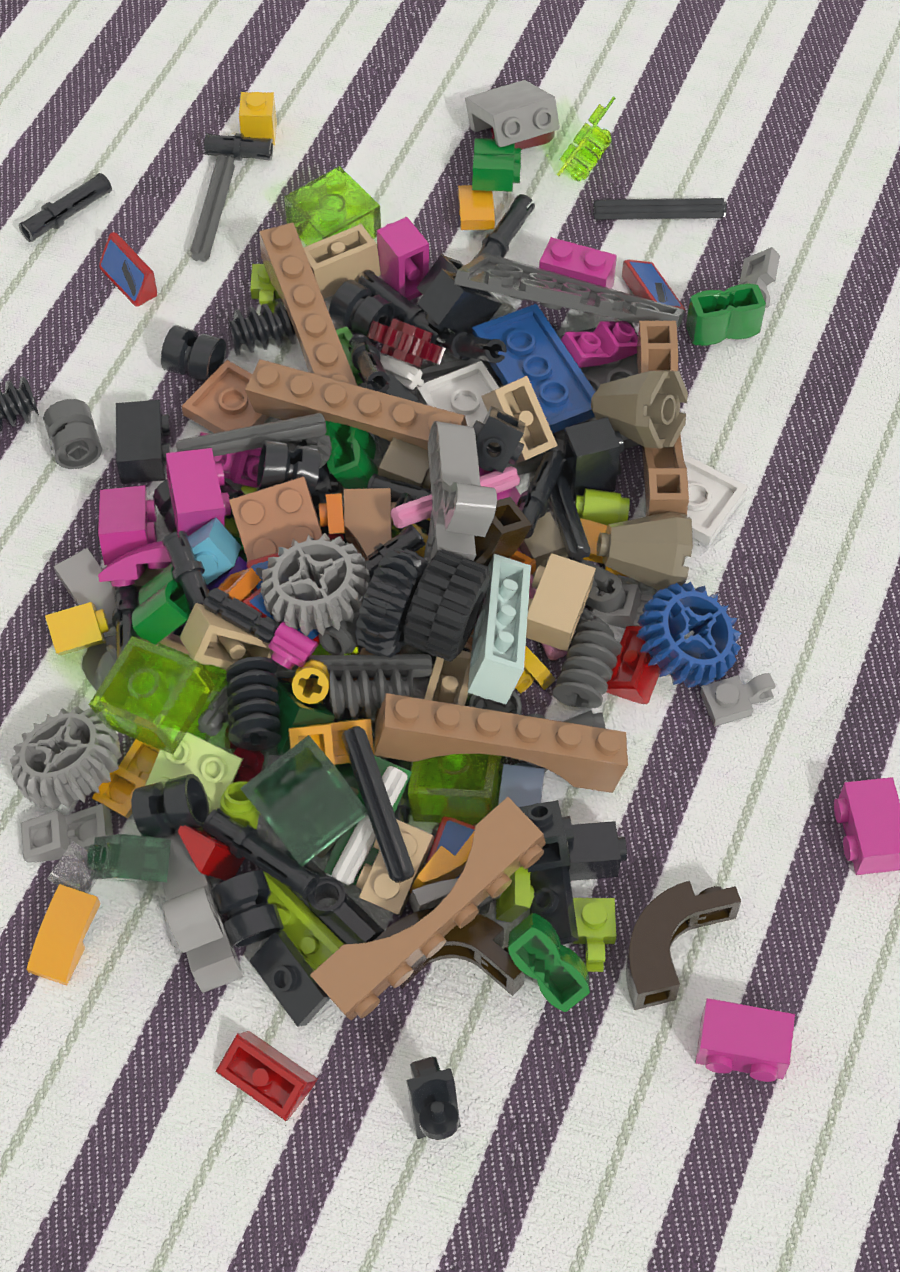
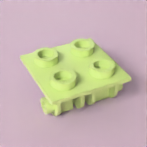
(196, 756)

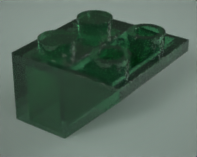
(304, 800)

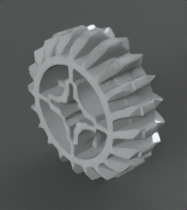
(294, 578)
(59, 764)

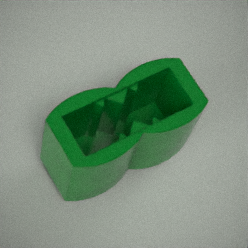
(495, 166)
(725, 314)
(351, 455)
(161, 608)
(557, 968)

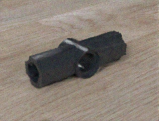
(343, 918)

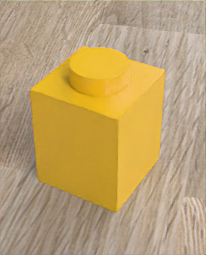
(258, 115)
(77, 628)

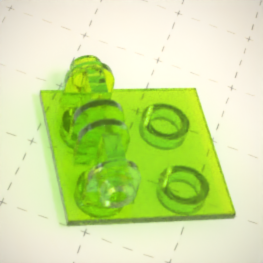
(591, 145)

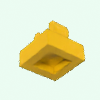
(534, 670)

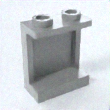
(514, 112)

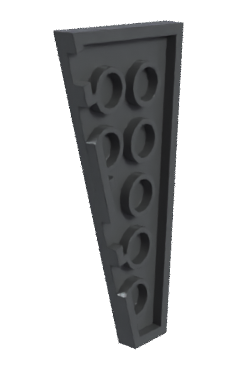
(558, 291)

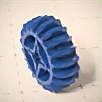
(705, 653)

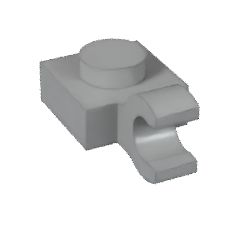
(761, 270)
(731, 700)

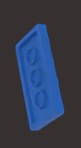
(541, 355)

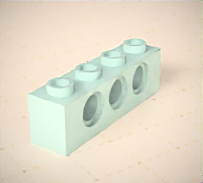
(500, 631)

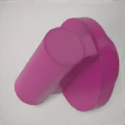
(291, 647)

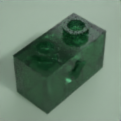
(129, 859)

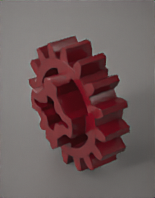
(406, 342)

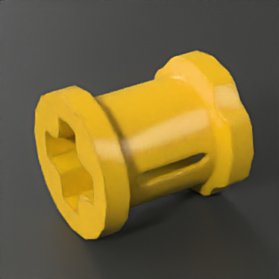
(319, 690)

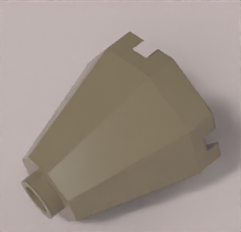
(644, 407)
(649, 548)

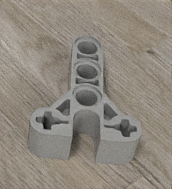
(458, 500)
(197, 922)

